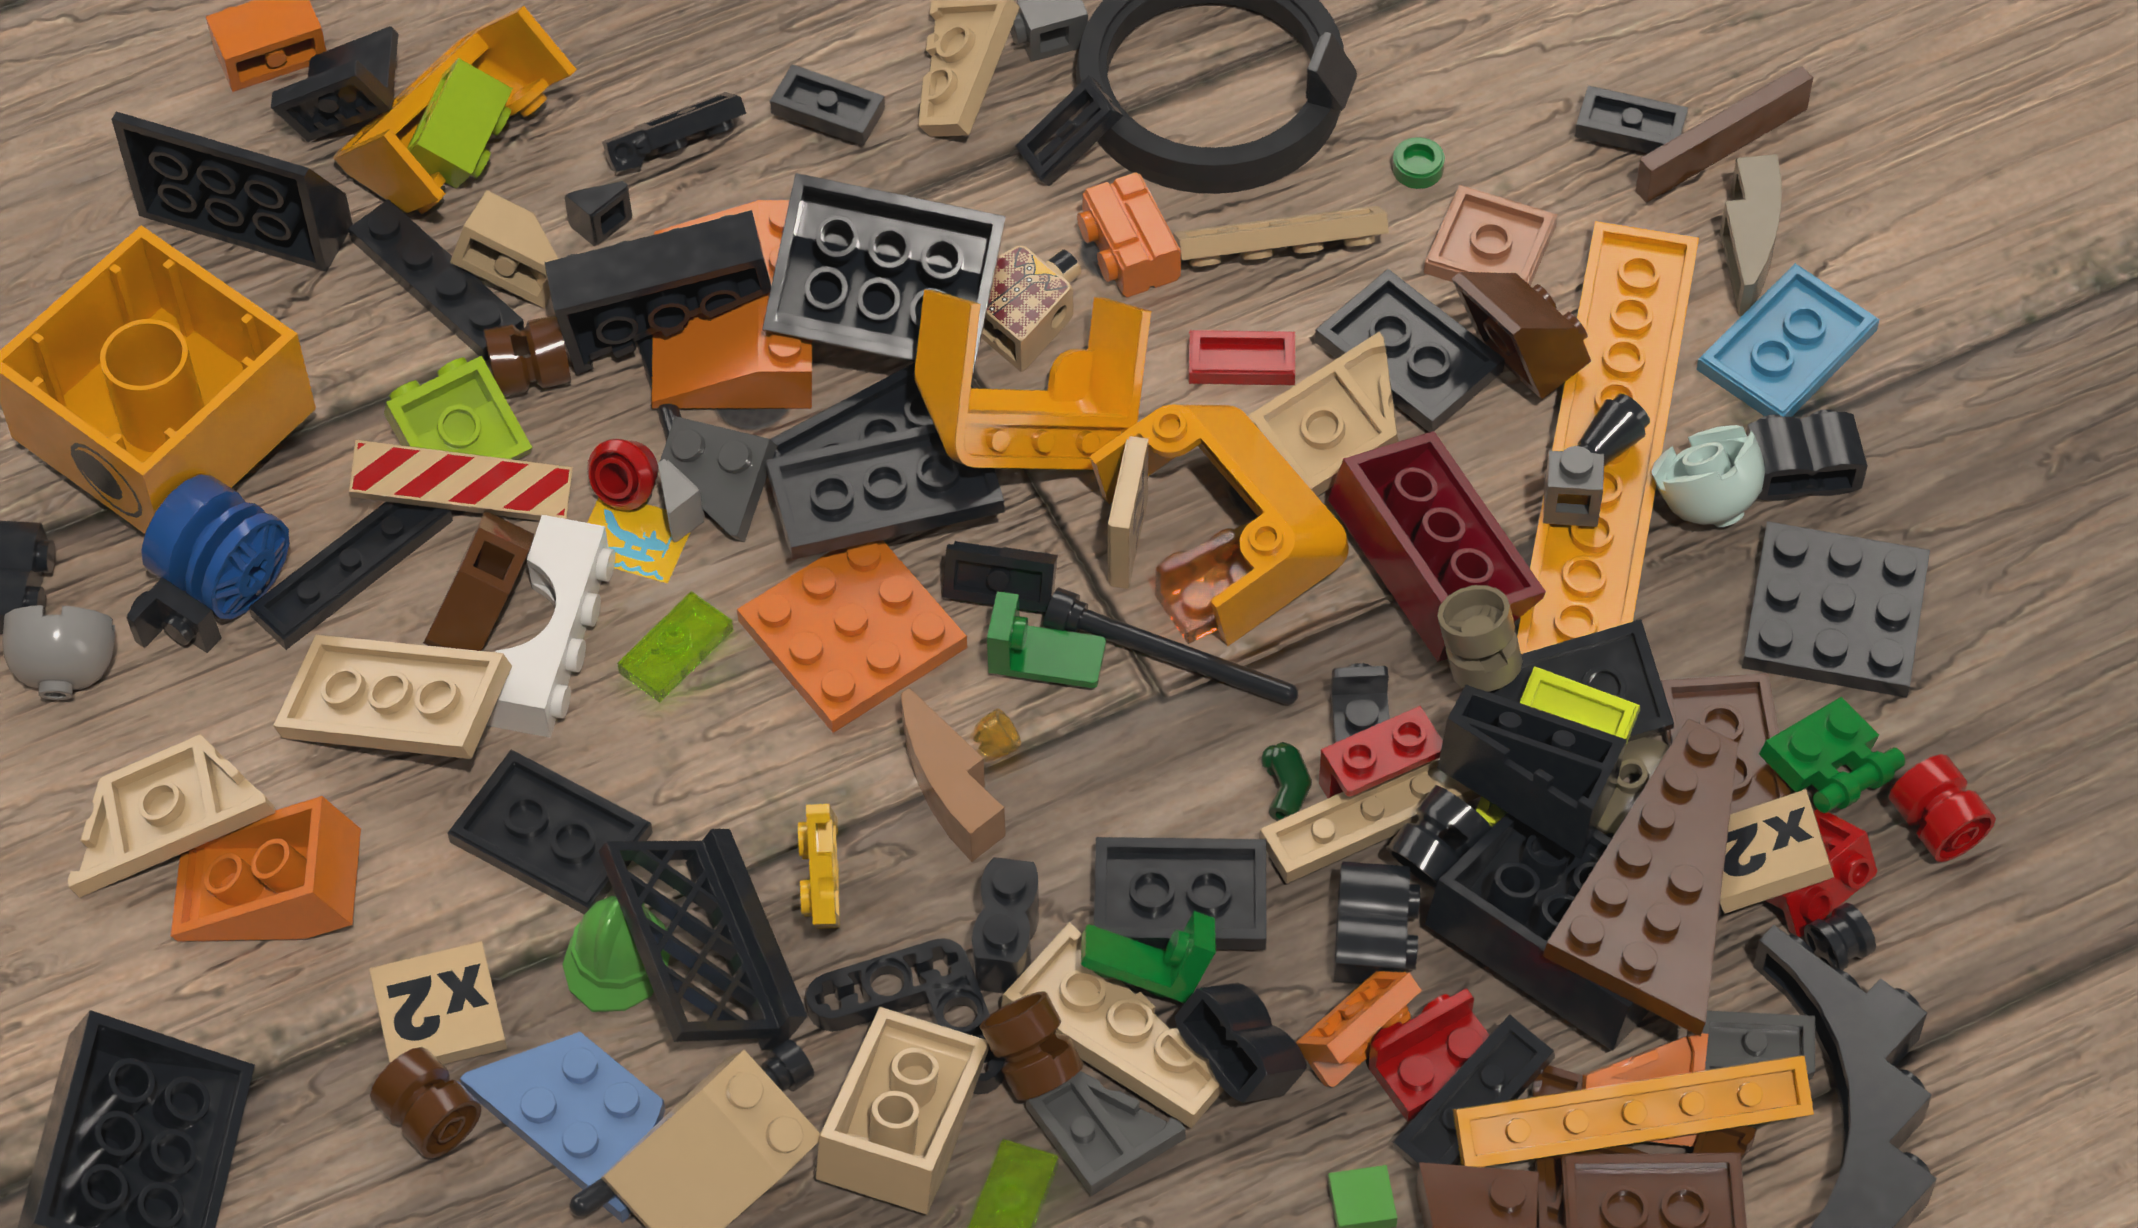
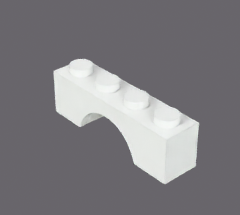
(567, 569)

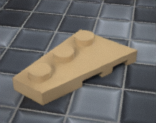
(963, 60)

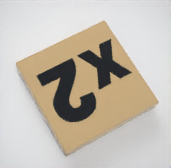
(1127, 512)
(1772, 852)
(439, 1004)

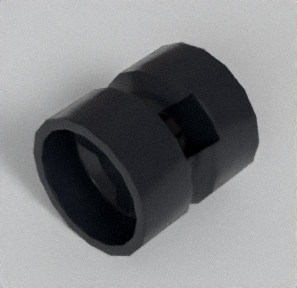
(1421, 847)

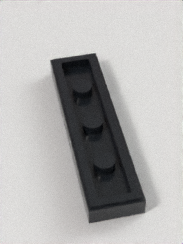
(345, 569)

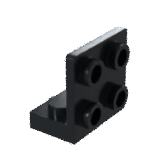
(341, 86)

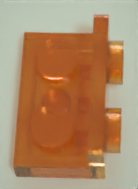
(1192, 578)

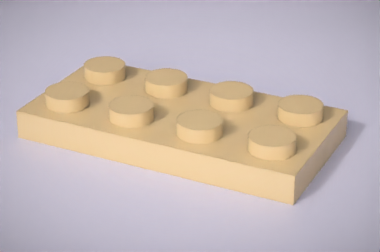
(393, 696)

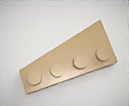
(1119, 1031)

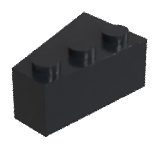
(1533, 765)

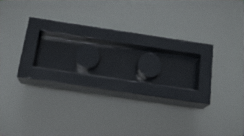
(1493, 1074)

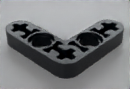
(935, 990)

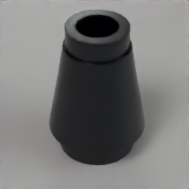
(1615, 427)

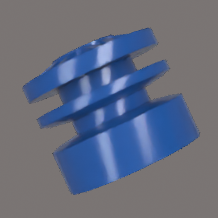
(215, 545)

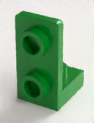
(1040, 652)
(1160, 972)

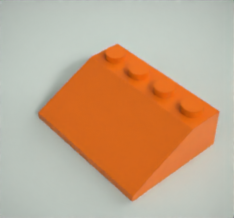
(729, 356)

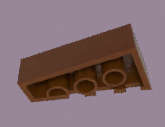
(1476, 1197)

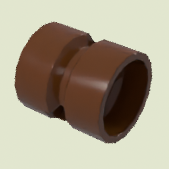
(539, 340)
(1033, 1049)
(422, 1099)

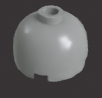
(58, 650)

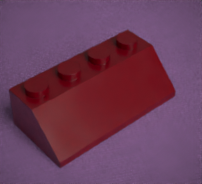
(1428, 532)

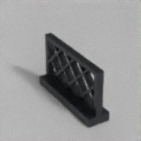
(737, 933)

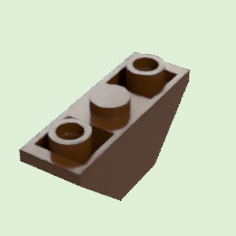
(480, 585)

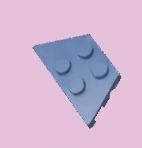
(570, 1106)

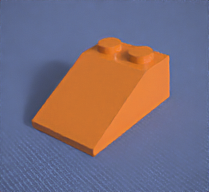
(271, 878)

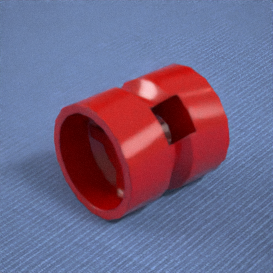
(1936, 799)

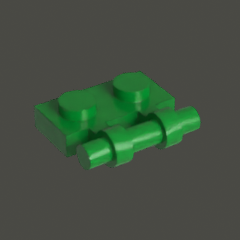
(1823, 743)

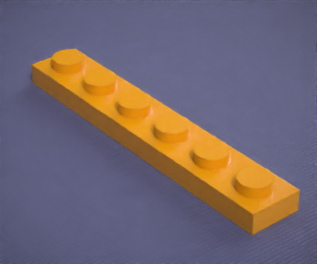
(1633, 1112)

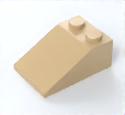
(900, 1110)
(713, 1150)

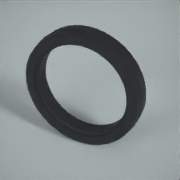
(1207, 168)

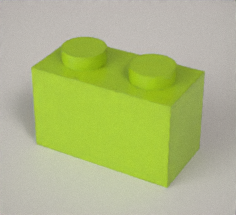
(460, 122)

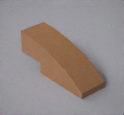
(951, 779)

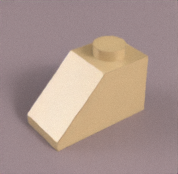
(506, 248)

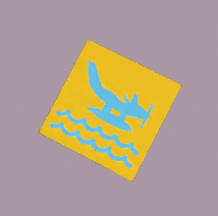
(640, 539)

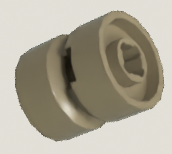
(1480, 637)

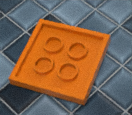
(851, 630)

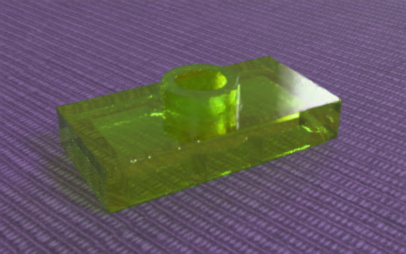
(675, 646)
(1015, 1187)

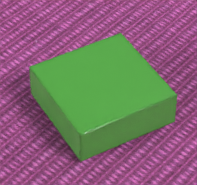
(1362, 1198)

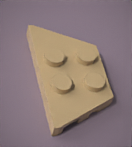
(1333, 414)
(162, 811)

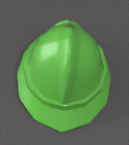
(604, 961)

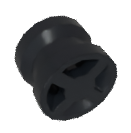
(1841, 937)

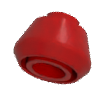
(622, 473)

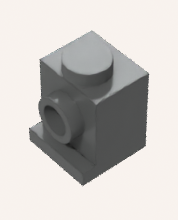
(1049, 26)
(1574, 473)

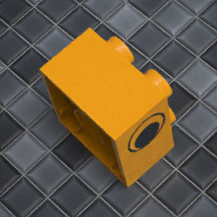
(152, 379)

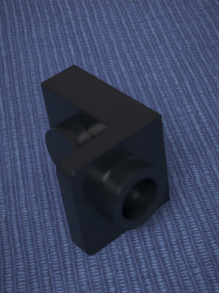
(176, 613)
(1358, 698)

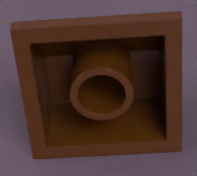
(1524, 328)

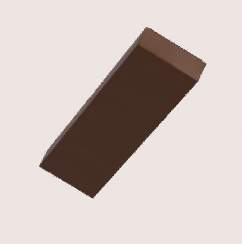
(1723, 134)

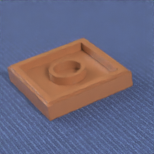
(1489, 237)

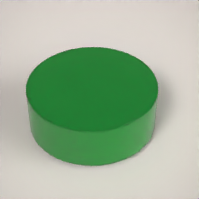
(1418, 162)

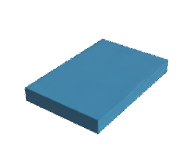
(1787, 344)

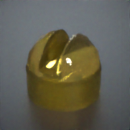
(996, 734)

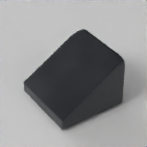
(1329, 74)
(599, 210)

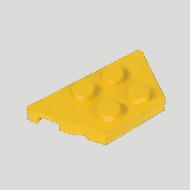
(819, 844)

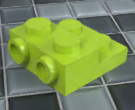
(457, 413)

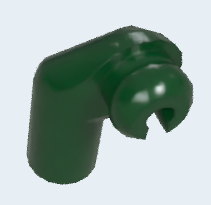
(1295, 781)

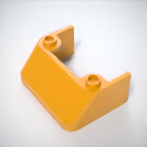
(507, 49)
(1087, 402)
(1289, 542)

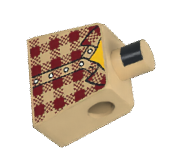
(1029, 303)

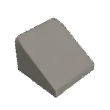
(681, 501)

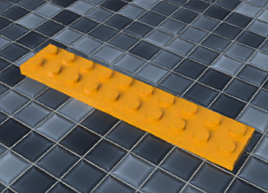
(1634, 325)

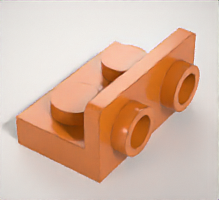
(1346, 1032)

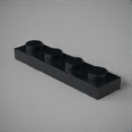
(427, 274)

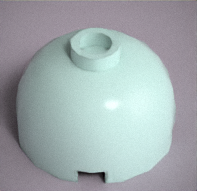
(1712, 477)

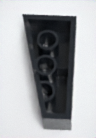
(654, 285)

